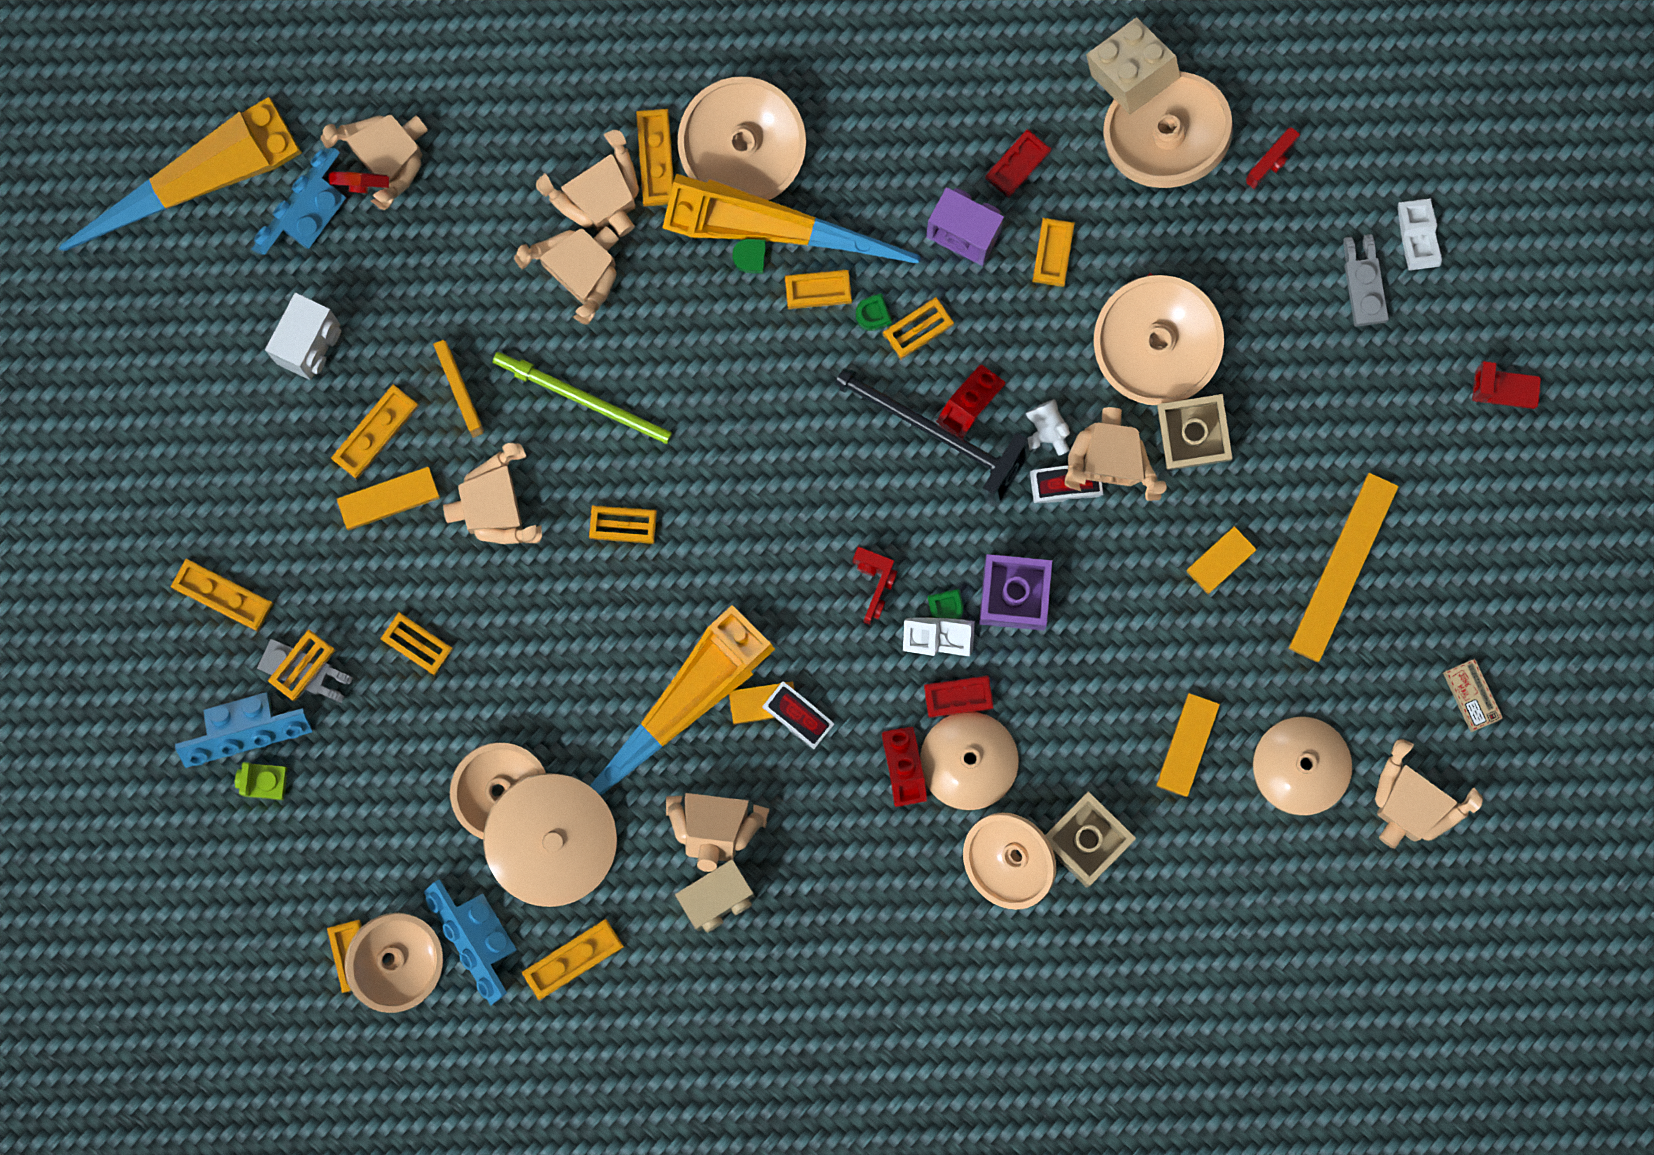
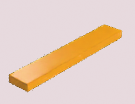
(1343, 567)

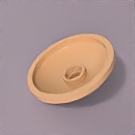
(479, 772)
(1286, 782)
(964, 784)
(997, 868)
(411, 970)

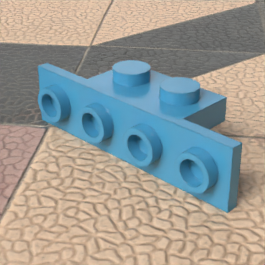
(306, 209)
(241, 727)
(476, 936)

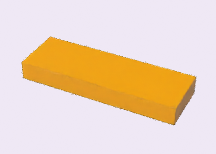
(655, 156)
(459, 388)
(375, 432)
(388, 498)
(222, 595)
(1187, 745)
(572, 959)

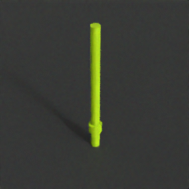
(525, 371)

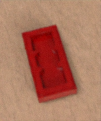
(1273, 159)
(1018, 163)
(358, 181)
(958, 696)

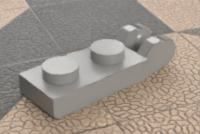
(1365, 284)
(277, 652)

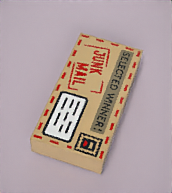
(1472, 695)

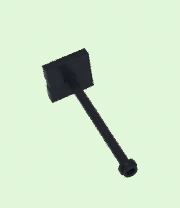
(1002, 469)

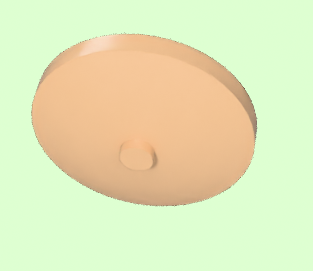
(743, 136)
(1171, 136)
(1159, 339)
(550, 839)

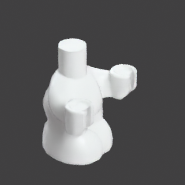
(1050, 427)

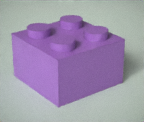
(965, 225)
(1015, 592)

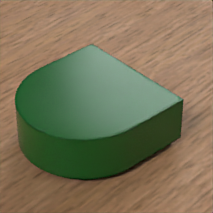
(749, 256)
(873, 313)
(946, 605)

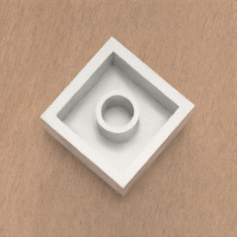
(303, 337)

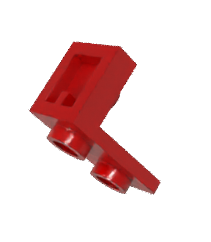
(1505, 387)
(970, 401)
(870, 564)
(904, 766)

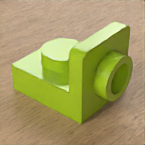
(261, 781)

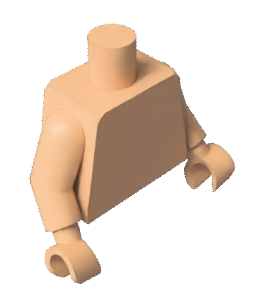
(383, 149)
(601, 193)
(578, 264)
(1112, 456)
(490, 502)
(1414, 804)
(713, 826)

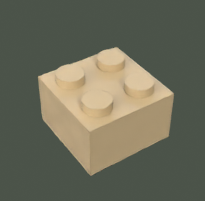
(1133, 65)
(1194, 432)
(1088, 839)
(715, 896)

